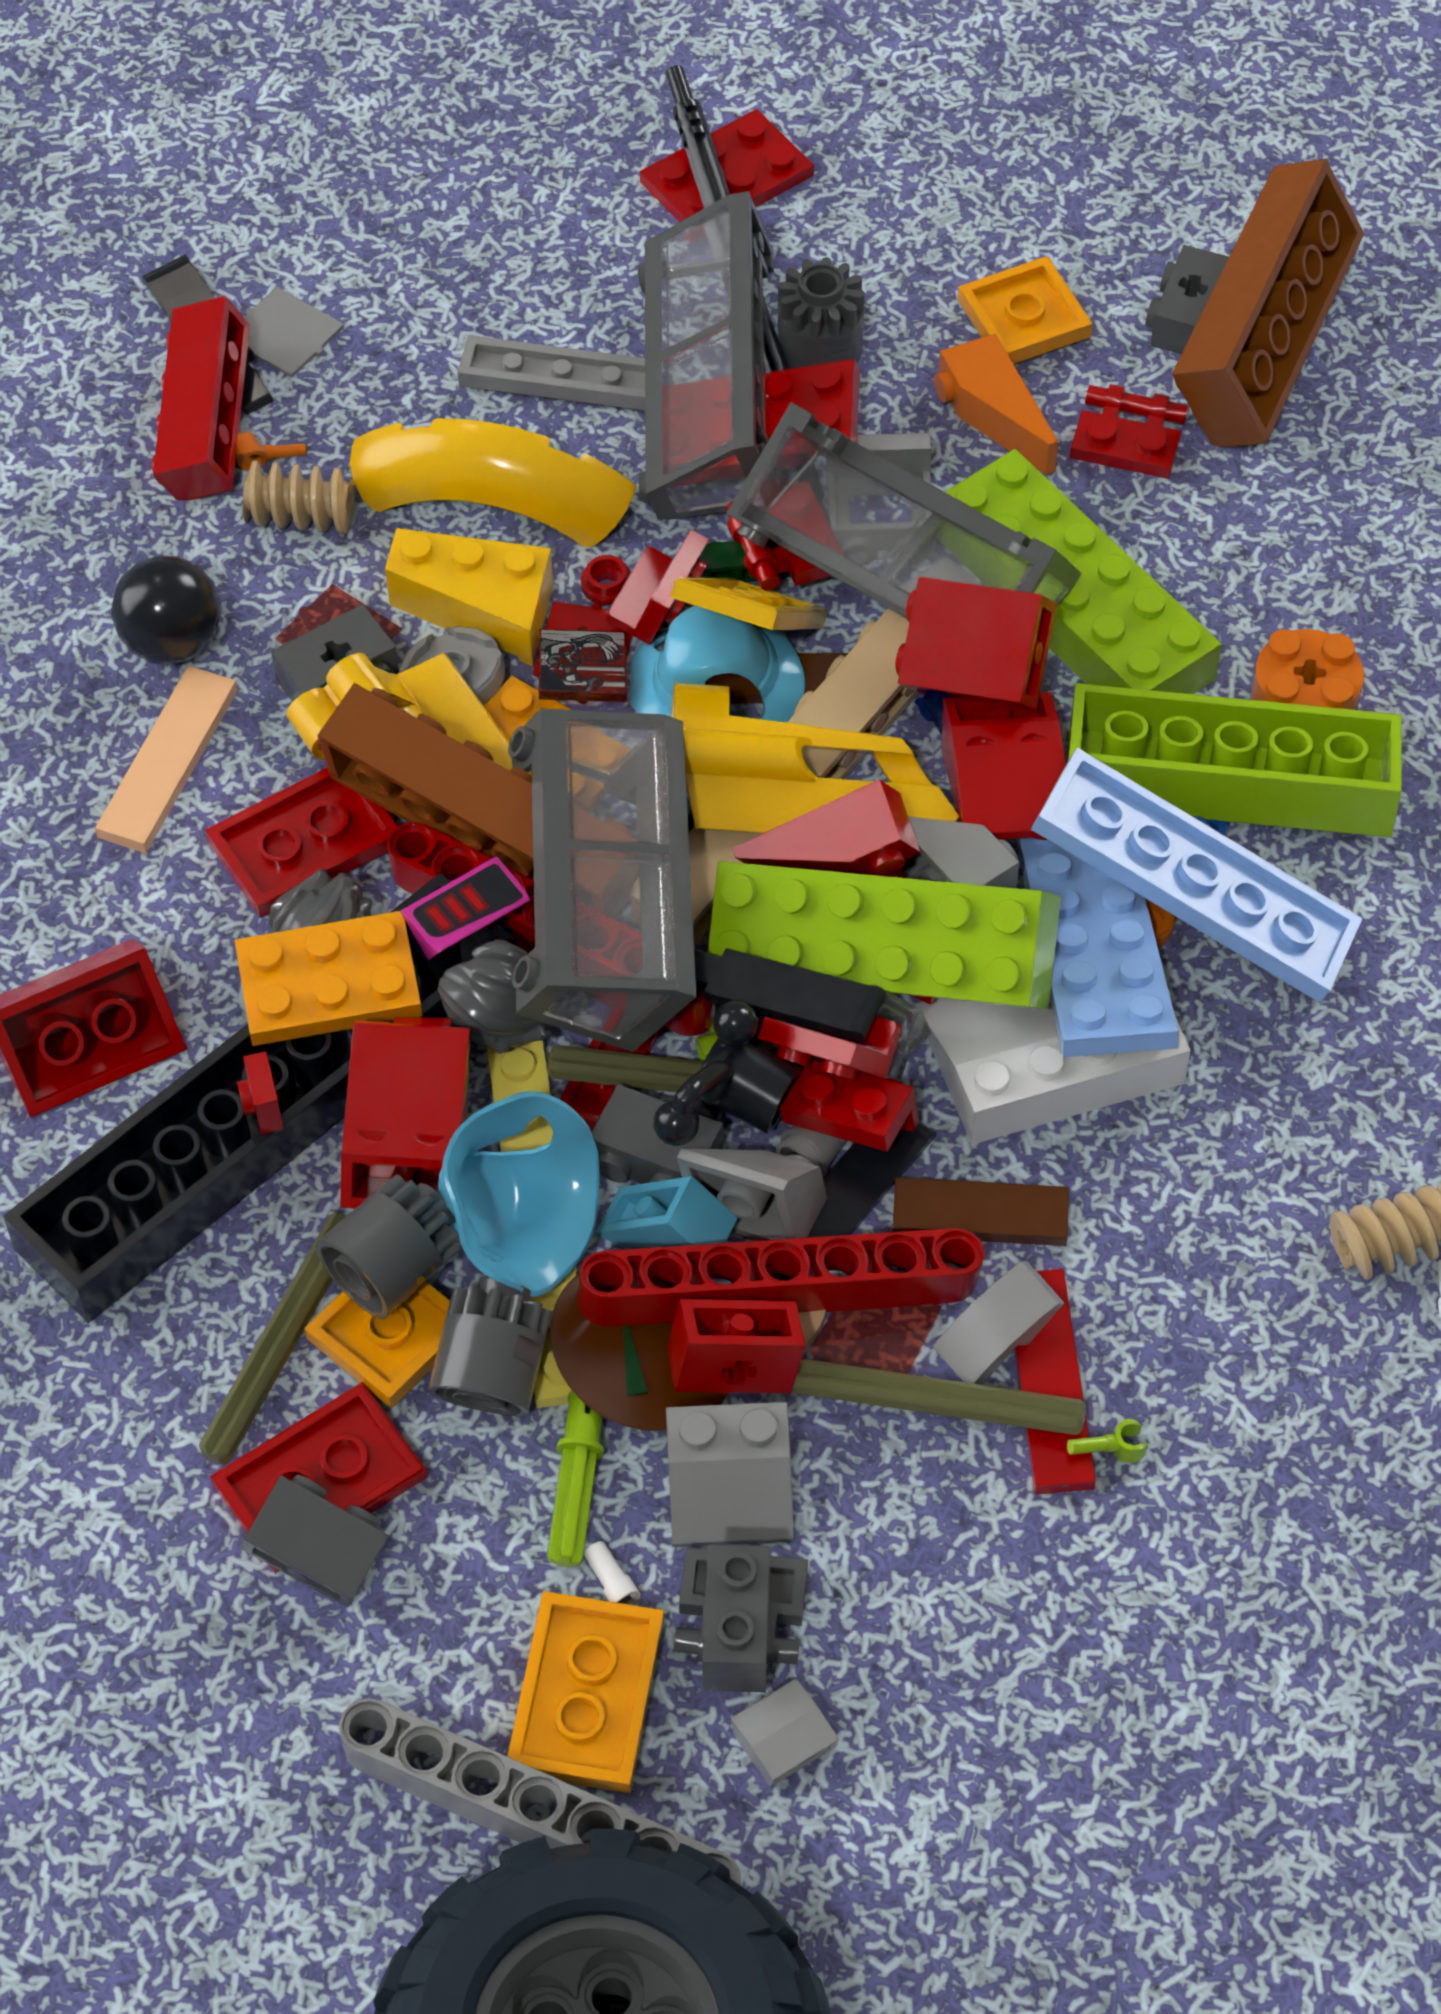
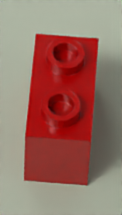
(735, 1346)

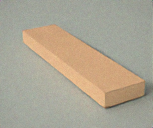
(166, 759)

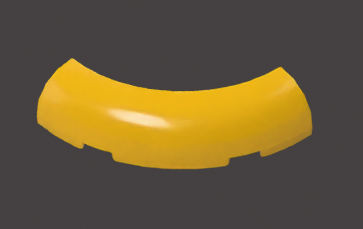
(493, 468)

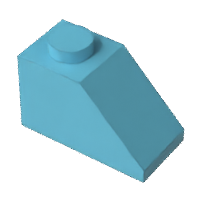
(666, 1215)

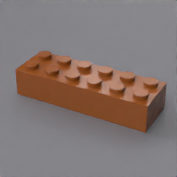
(1268, 304)
(430, 777)

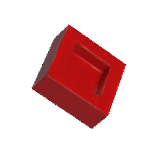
(259, 1093)

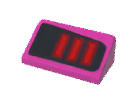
(464, 907)

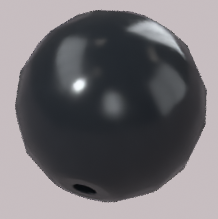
(166, 609)

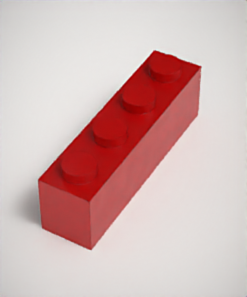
(201, 399)

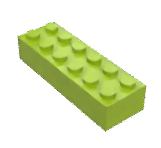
(1117, 618)
(1248, 756)
(892, 931)

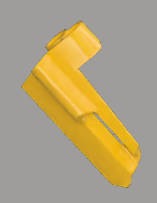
(426, 689)
(753, 771)

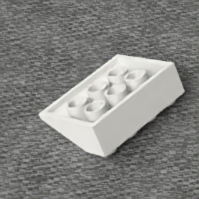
(1011, 1071)

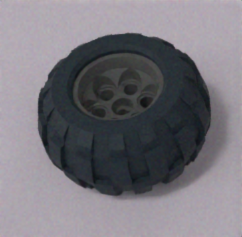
(596, 1925)

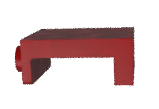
(976, 641)

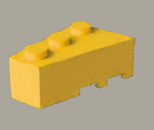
(473, 585)

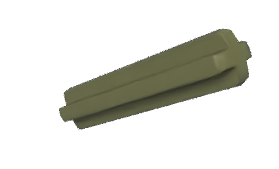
(620, 1068)

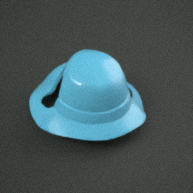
(711, 644)
(524, 1206)

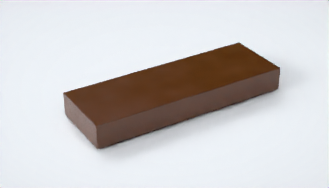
(984, 1208)

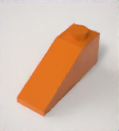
(995, 400)

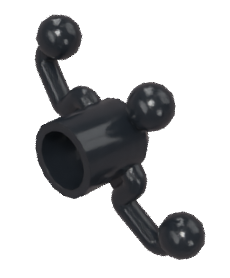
(733, 1080)

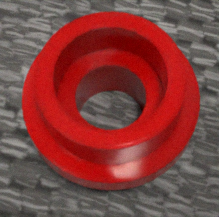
(604, 568)

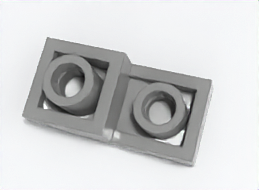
(997, 1322)

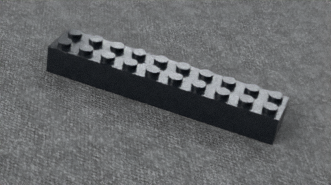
(195, 1152)

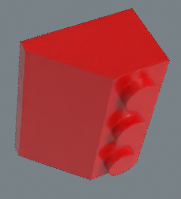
(85, 1027)

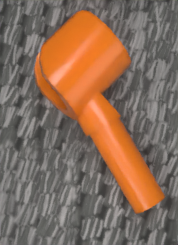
(250, 449)

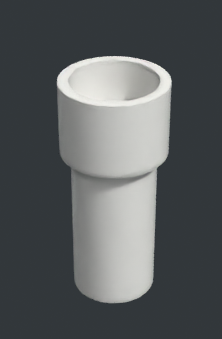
(611, 1576)

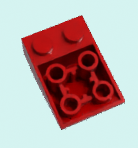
(1001, 762)
(401, 1104)

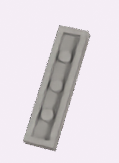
(553, 372)

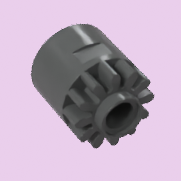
(820, 314)
(389, 1245)
(490, 1349)

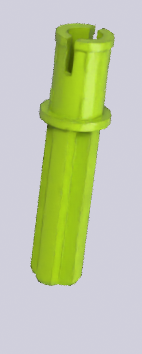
(575, 1483)

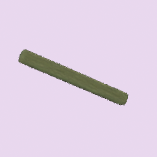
(268, 1355)
(940, 1396)

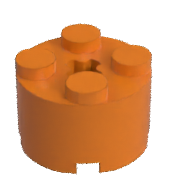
(1309, 670)

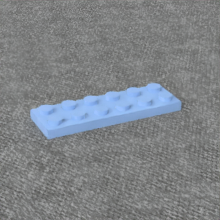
(1197, 875)
(1107, 963)

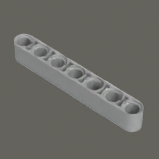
(516, 1791)

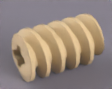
(298, 498)
(1388, 1230)

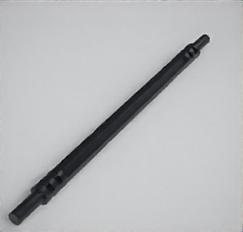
(711, 181)

